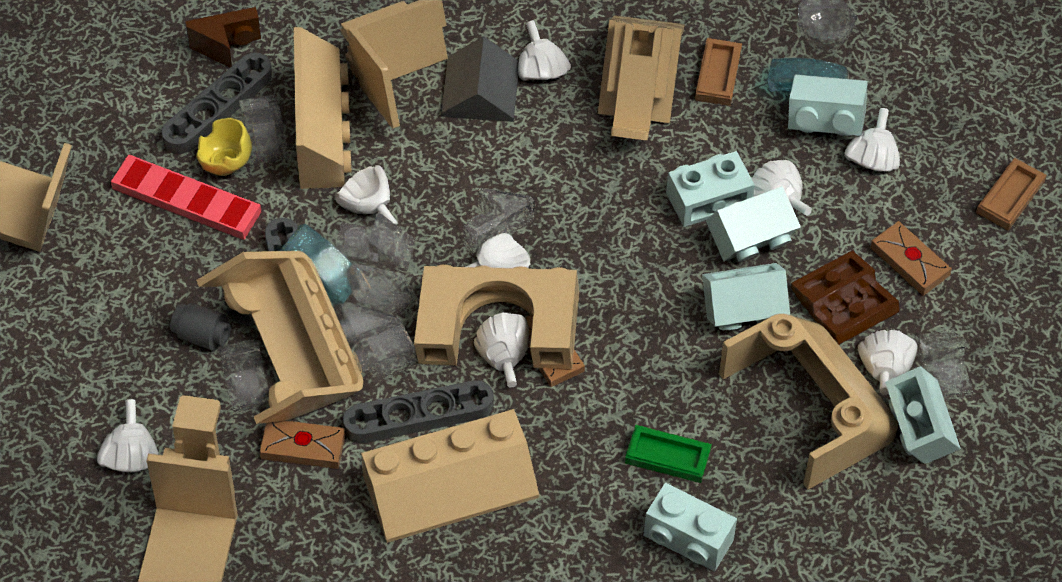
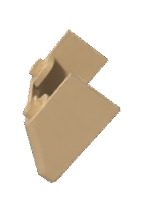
(296, 328)
(859, 412)

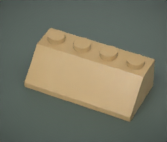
(320, 111)
(449, 475)

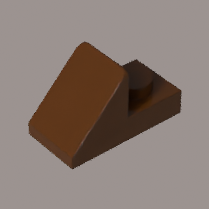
(216, 33)

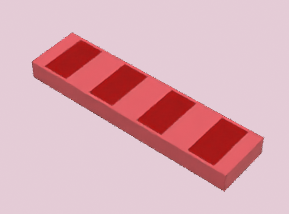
(186, 197)

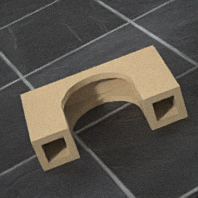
(455, 292)

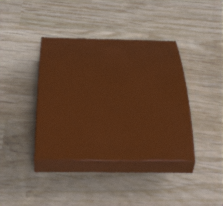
(845, 297)

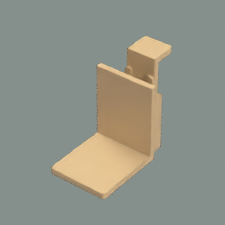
(392, 45)
(639, 74)
(29, 202)
(192, 500)

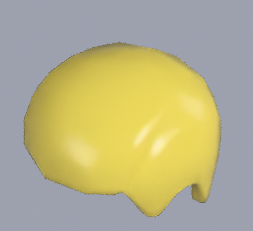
(225, 148)

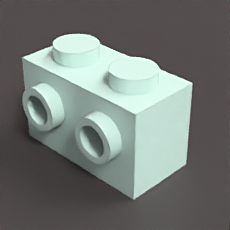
(827, 105)
(708, 186)
(753, 224)
(745, 295)
(922, 415)
(689, 527)

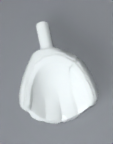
(541, 58)
(875, 147)
(779, 174)
(366, 193)
(501, 252)
(503, 342)
(887, 355)
(127, 445)

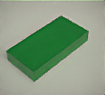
(668, 453)

